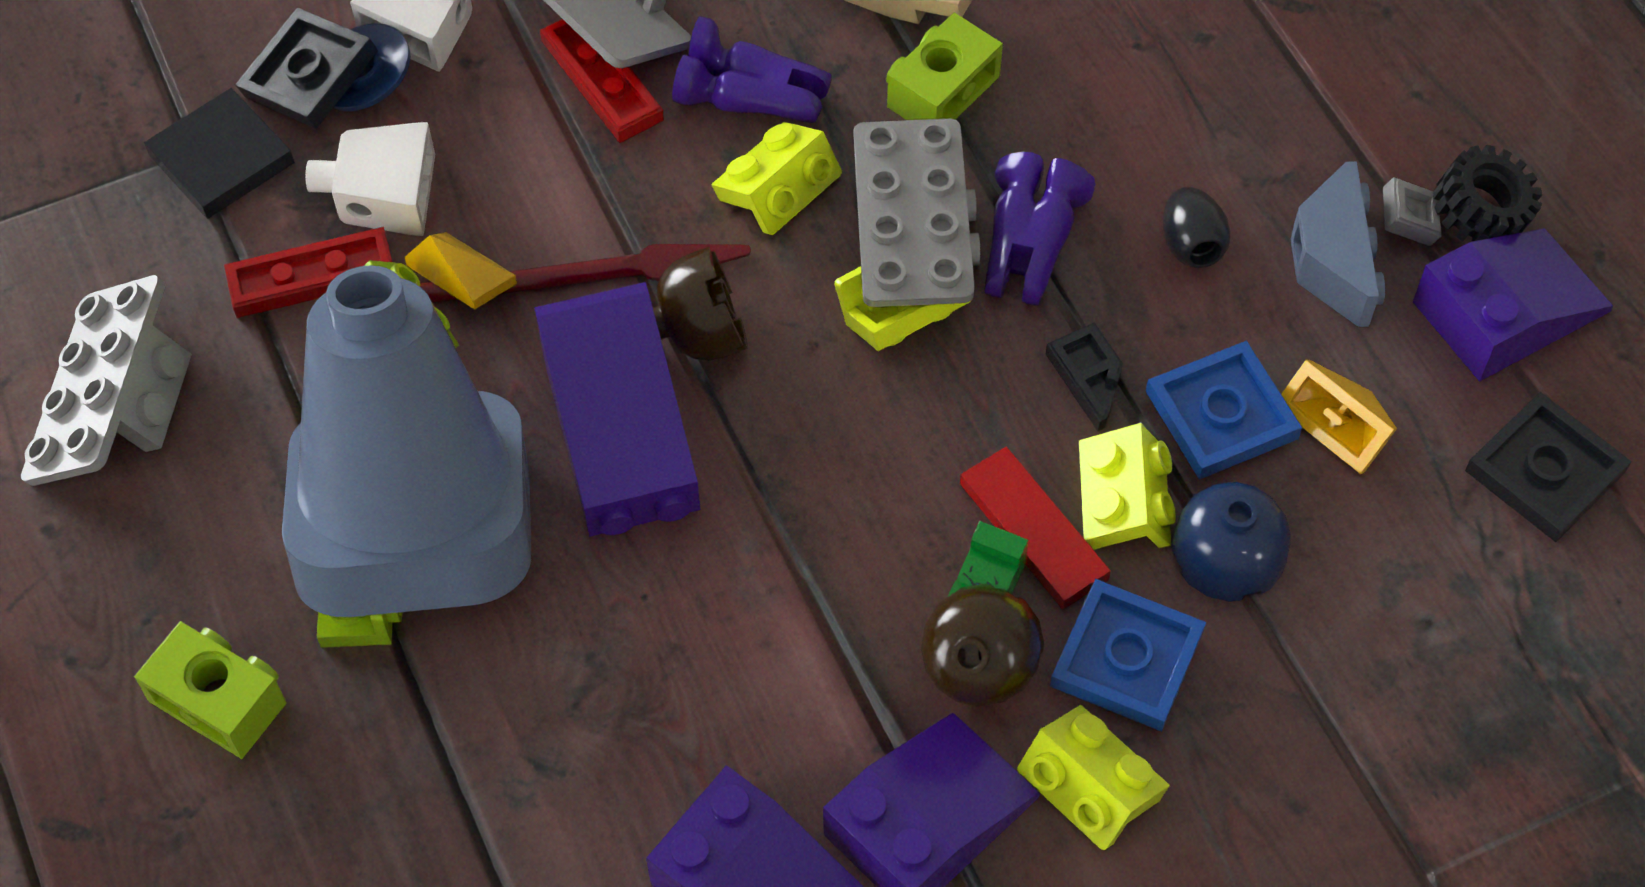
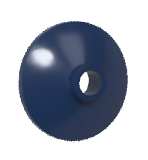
(383, 71)

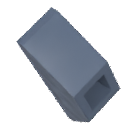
(1337, 248)

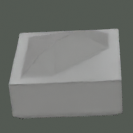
(1411, 212)

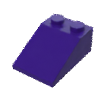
(1506, 299)
(927, 807)
(741, 840)

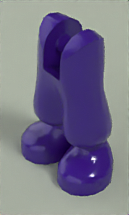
(747, 78)
(1031, 233)

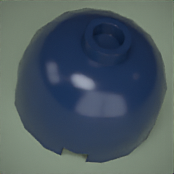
(1231, 541)

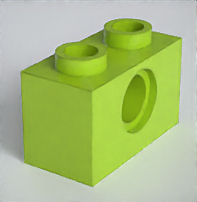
(944, 71)
(227, 716)

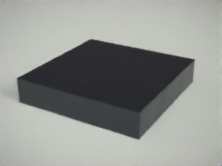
(307, 67)
(219, 153)
(1548, 466)

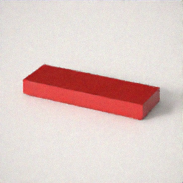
(611, 91)
(300, 272)
(1020, 506)

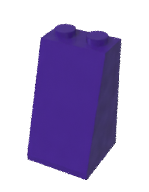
(618, 410)

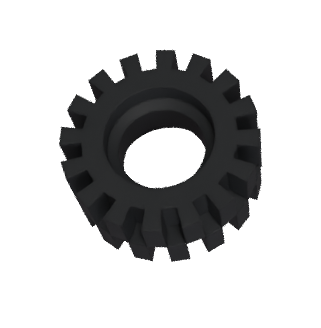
(1497, 177)

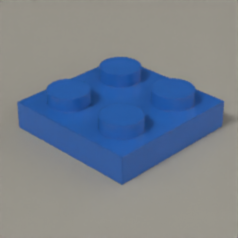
(1223, 409)
(1128, 654)

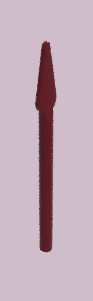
(649, 263)

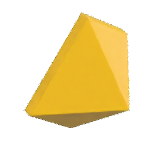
(459, 269)
(1339, 414)

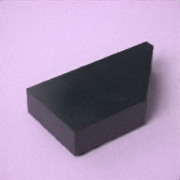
(1088, 369)

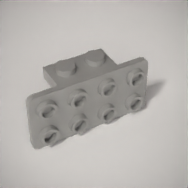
(624, 29)
(914, 213)
(109, 380)

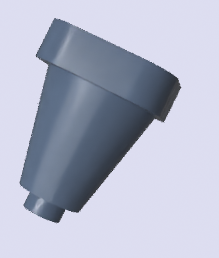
(401, 470)

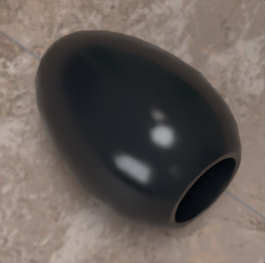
(1195, 228)

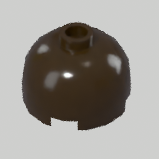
(698, 308)
(984, 624)

